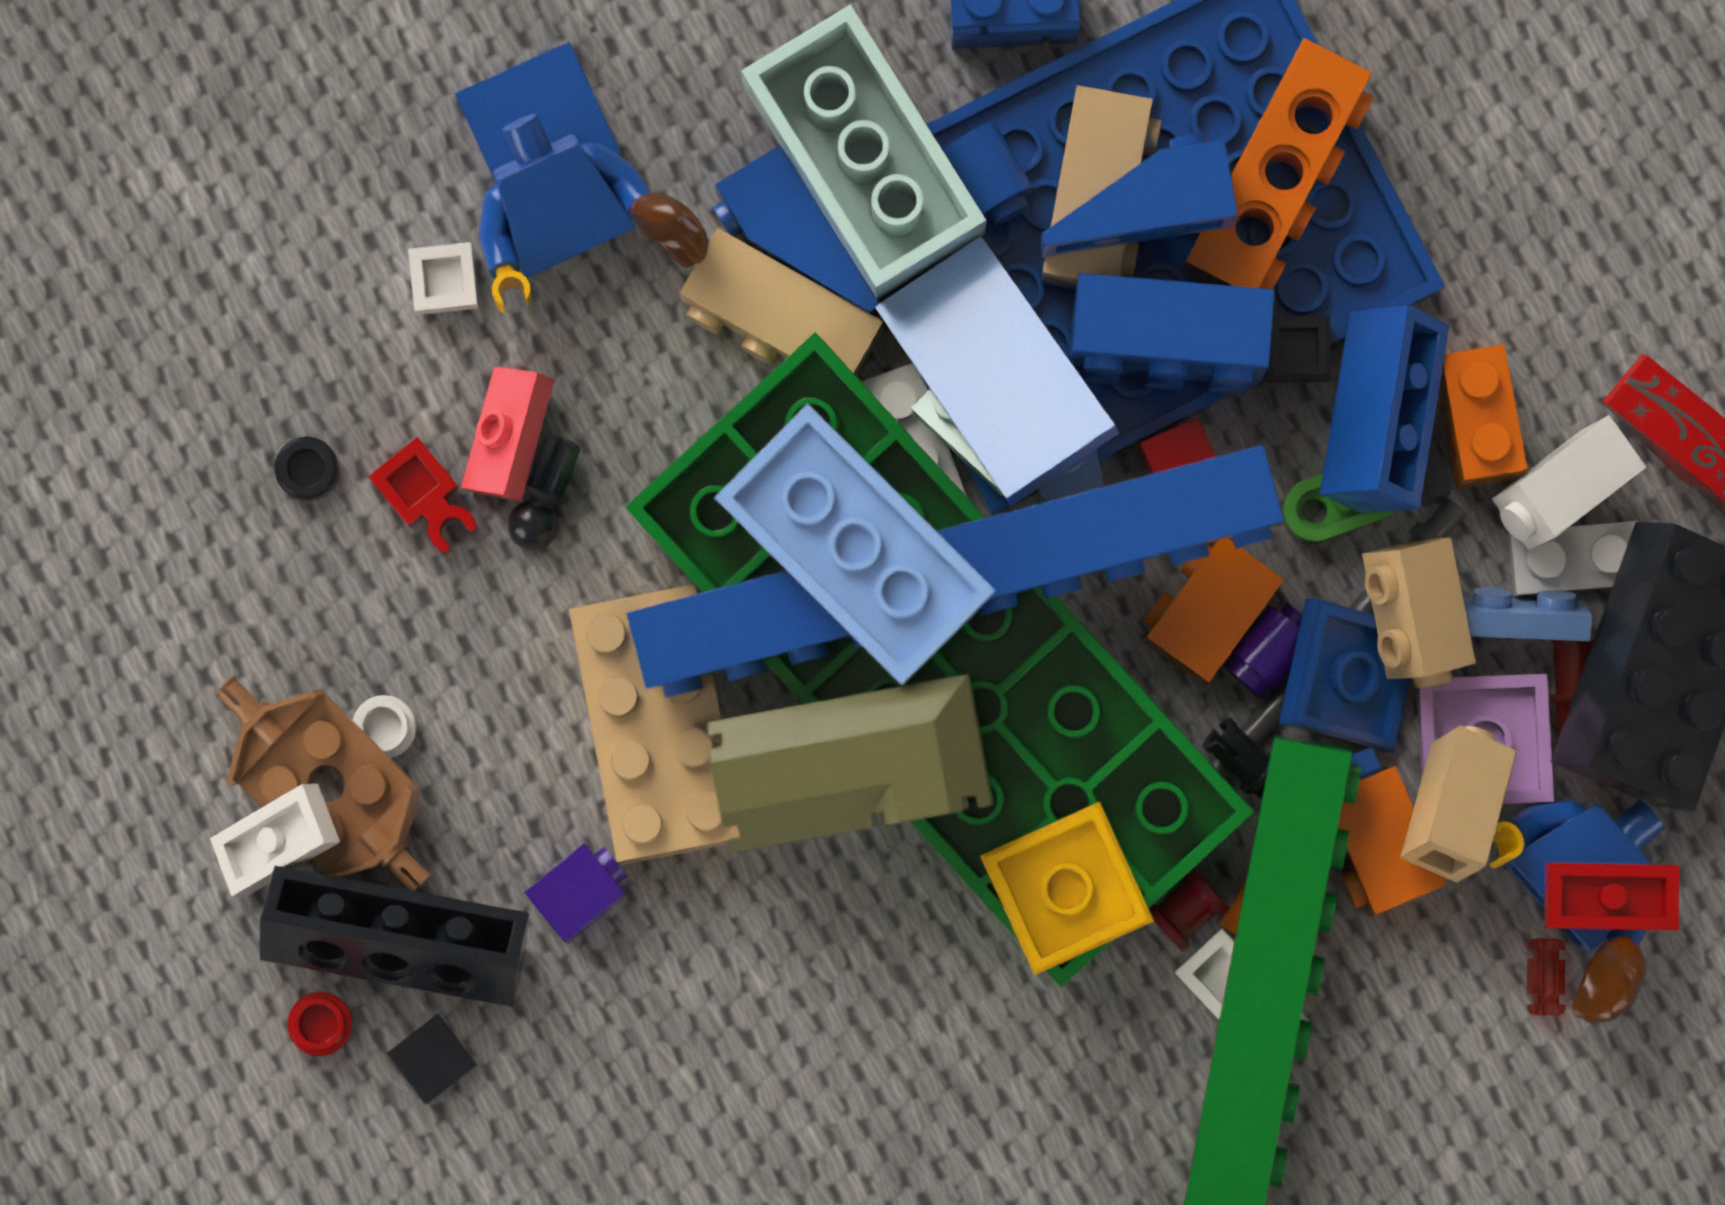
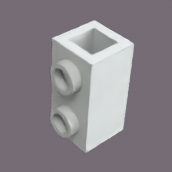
(1568, 483)

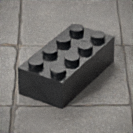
(1655, 672)

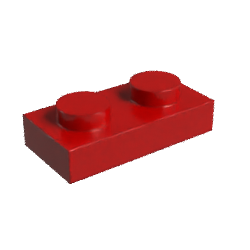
(1611, 896)

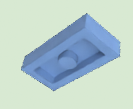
(1549, 617)

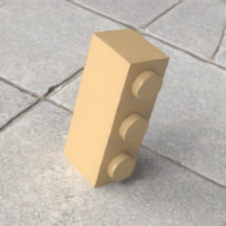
(1102, 144)
(773, 305)

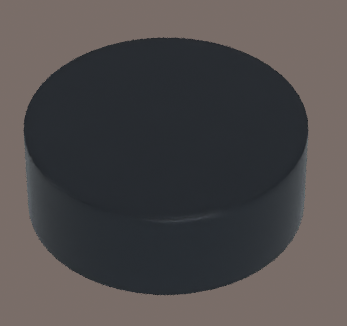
(307, 469)

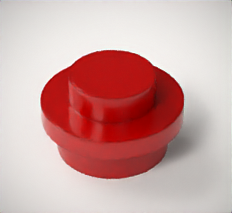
(320, 1024)

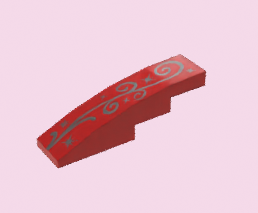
(1673, 425)

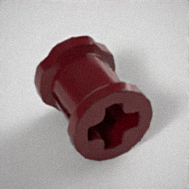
(1188, 909)

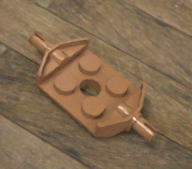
(286, 747)

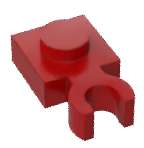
(419, 489)

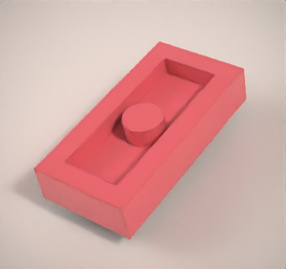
(507, 433)

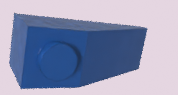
(1163, 197)
(784, 222)

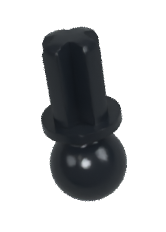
(534, 522)

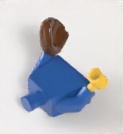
(569, 200)
(1580, 835)

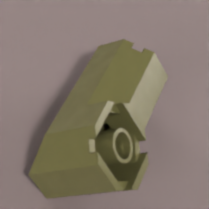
(846, 759)

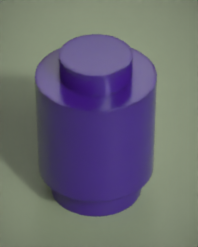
(1266, 650)

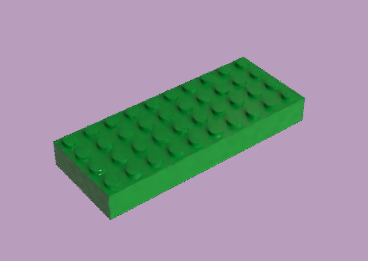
(1049, 698)

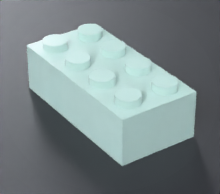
(863, 152)

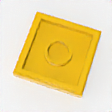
(1067, 888)

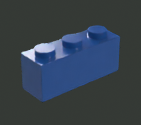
(1384, 409)

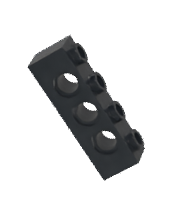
(393, 936)

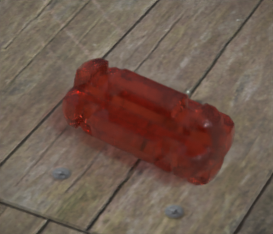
(1545, 976)

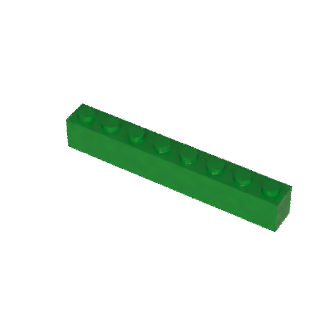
(1272, 973)

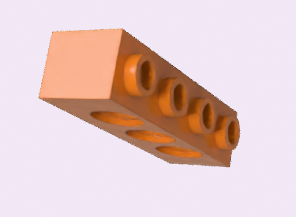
(1311, 80)

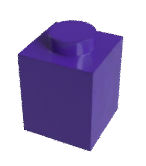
(578, 891)

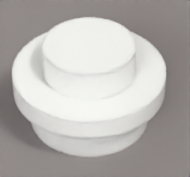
(387, 723)

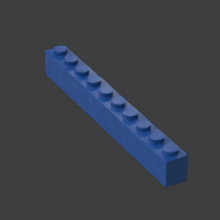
(1012, 551)

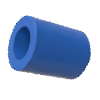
(990, 173)

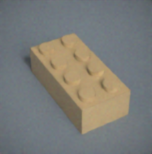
(648, 745)

